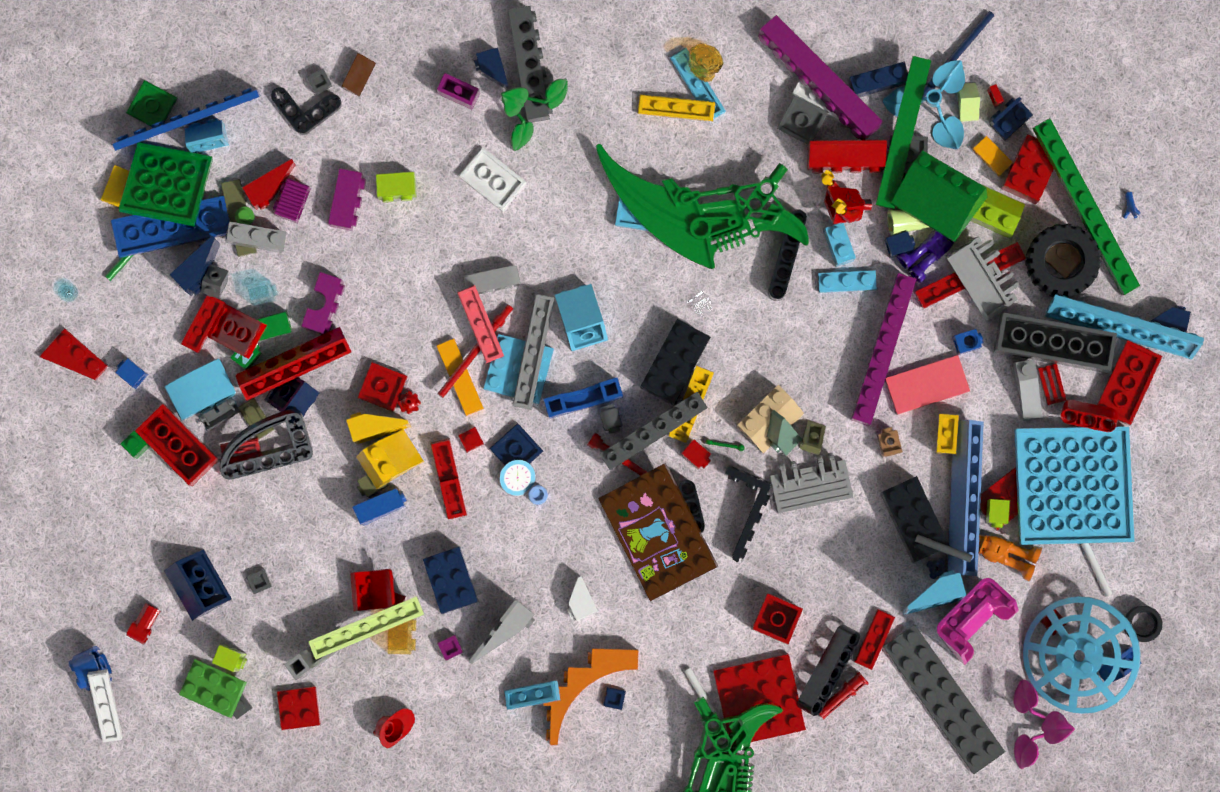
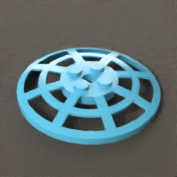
(1093, 654)

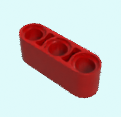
(1096, 422)

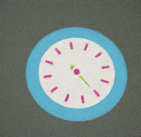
(517, 477)

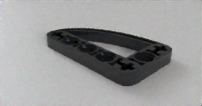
(274, 454)

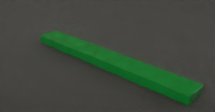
(903, 131)

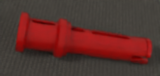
(849, 689)

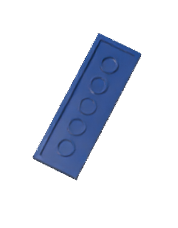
(144, 234)

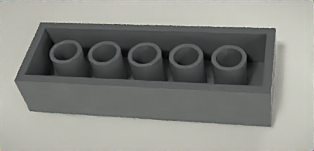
(1055, 342)

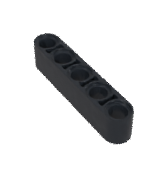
(782, 263)
(828, 670)

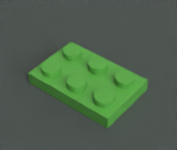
(212, 688)

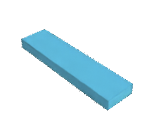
(700, 90)

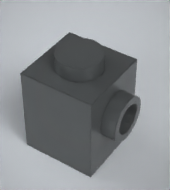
(214, 281)

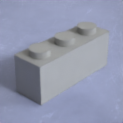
(255, 237)

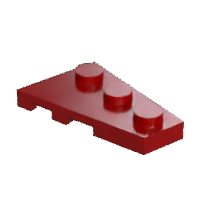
(74, 355)

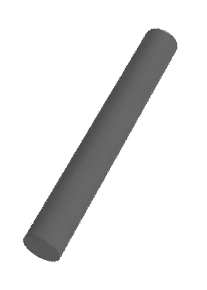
(943, 548)

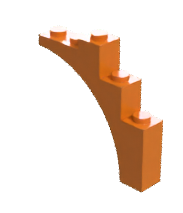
(577, 679)

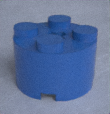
(86, 662)

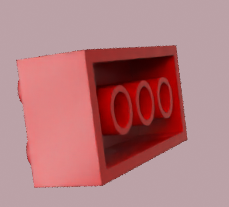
(177, 445)

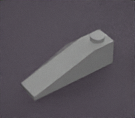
(511, 623)

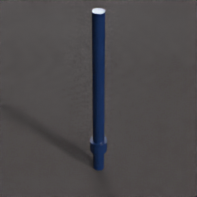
(962, 47)

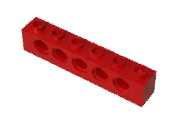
(293, 363)

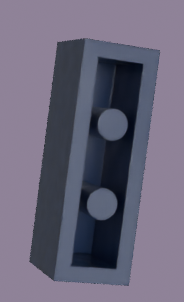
(879, 79)

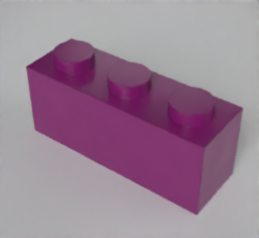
(346, 200)

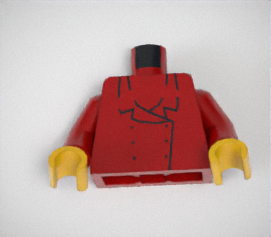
(843, 203)

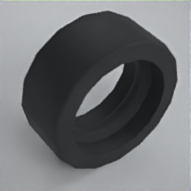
(1157, 622)

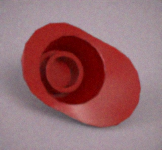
(394, 727)

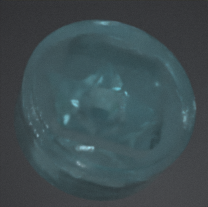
(68, 292)

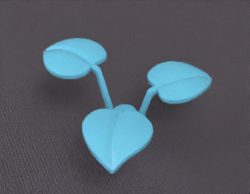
(948, 77)

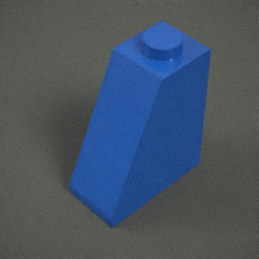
(379, 506)

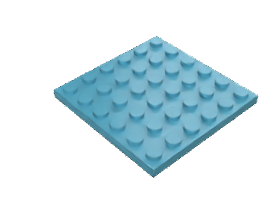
(1074, 486)

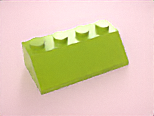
(999, 213)

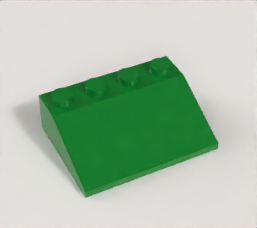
(939, 196)

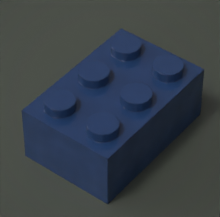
(450, 580)

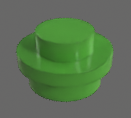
(244, 215)

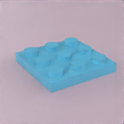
(504, 372)

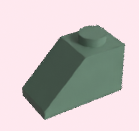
(782, 434)

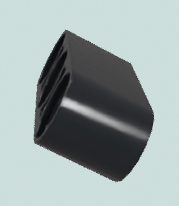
(693, 497)

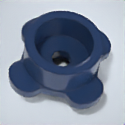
(933, 564)

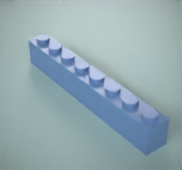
(966, 496)

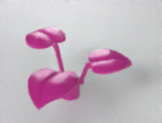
(1055, 726)

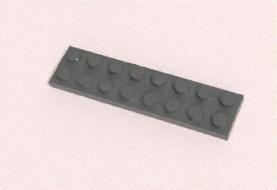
(944, 699)

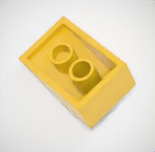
(369, 427)
(389, 458)

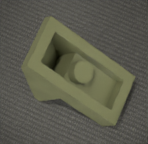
(813, 437)

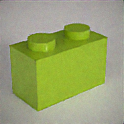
(396, 186)
(229, 658)

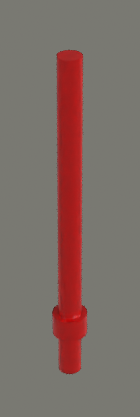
(498, 322)

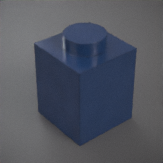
(899, 243)

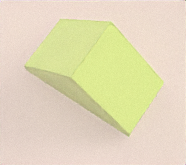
(968, 102)

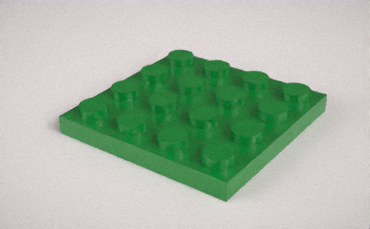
(165, 184)

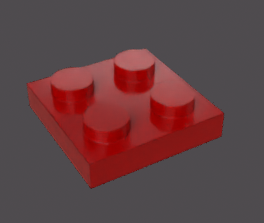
(382, 387)
(298, 708)

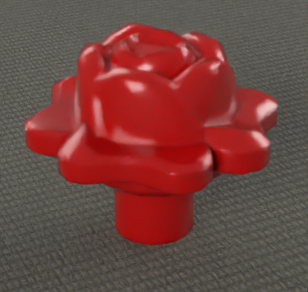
(409, 402)

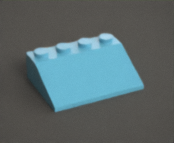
(945, 590)

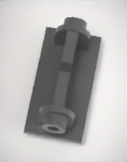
(226, 409)

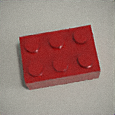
(1029, 171)

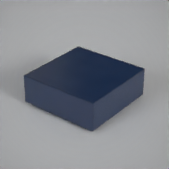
(614, 698)

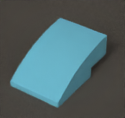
(200, 389)

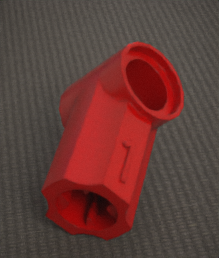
(142, 626)

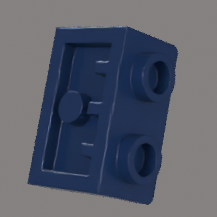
(1011, 119)

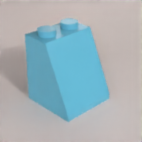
(581, 317)

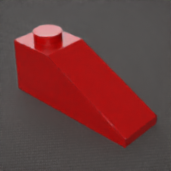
(267, 186)

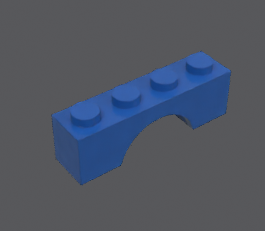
(584, 398)

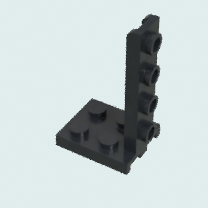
(754, 517)

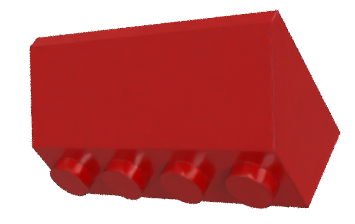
(846, 156)

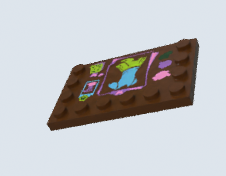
(658, 532)

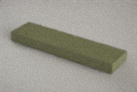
(234, 200)

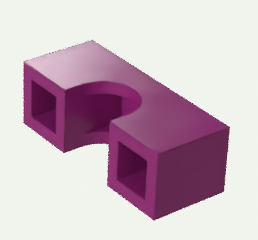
(320, 320)

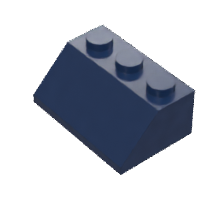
(197, 584)

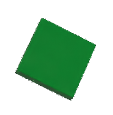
(151, 104)

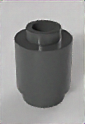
(610, 418)

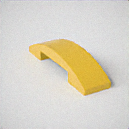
(699, 383)

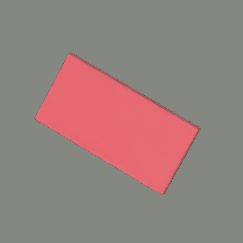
(927, 384)

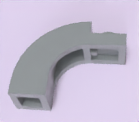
(305, 662)

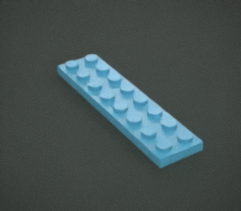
(1127, 327)

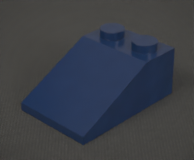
(193, 269)

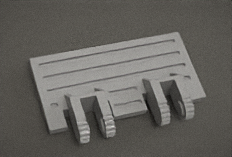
(983, 280)
(811, 488)

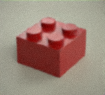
(777, 619)

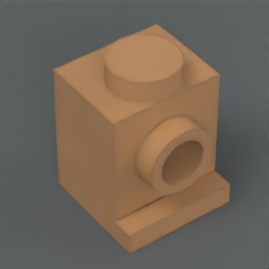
(886, 449)

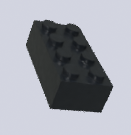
(675, 362)
(913, 517)

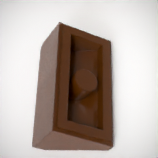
(358, 74)

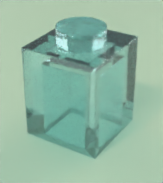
(262, 292)

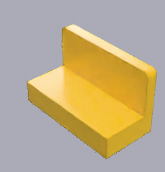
(947, 434)

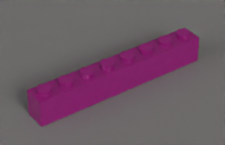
(819, 78)
(883, 349)

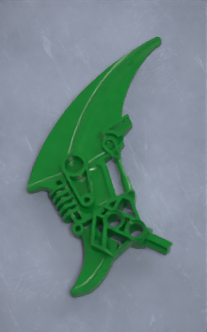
(690, 227)
(726, 770)

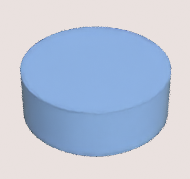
(537, 495)

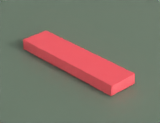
(480, 324)

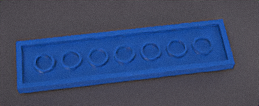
(178, 121)

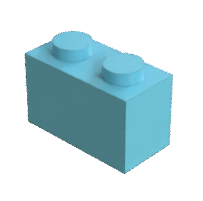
(839, 244)

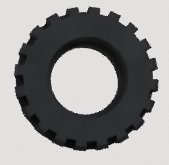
(1063, 234)

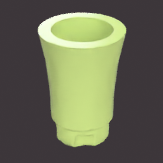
(901, 222)

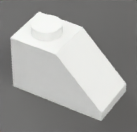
(581, 602)

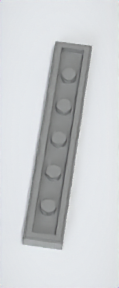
(533, 351)

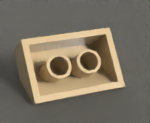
(757, 422)

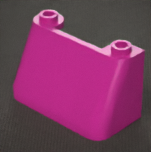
(972, 613)

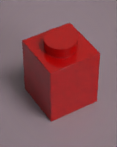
(696, 455)

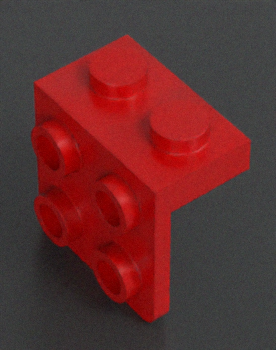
(372, 590)

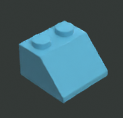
(206, 136)

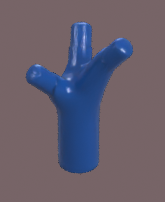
(1130, 206)

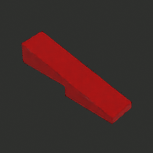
(448, 478)

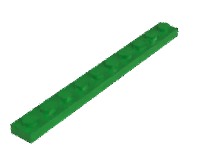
(1086, 206)

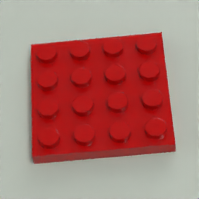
(759, 683)

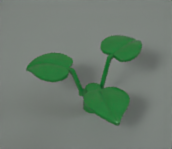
(514, 101)

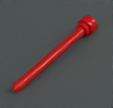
(596, 442)

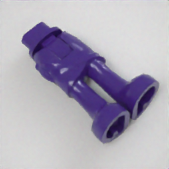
(935, 244)

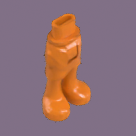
(998, 549)

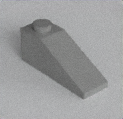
(1028, 389)

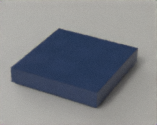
(516, 446)

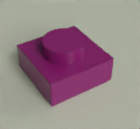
(450, 647)

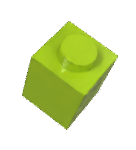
(997, 513)

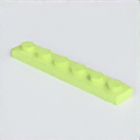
(366, 627)

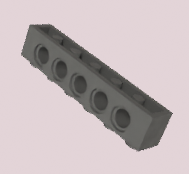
(517, 17)
(653, 431)

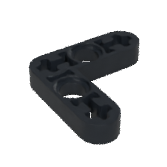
(300, 116)

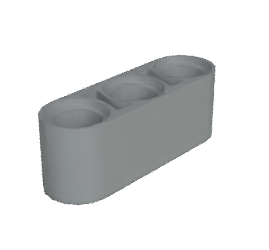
(493, 279)

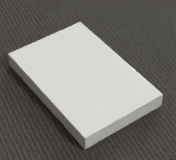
(492, 179)

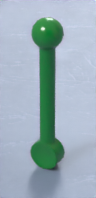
(740, 447)

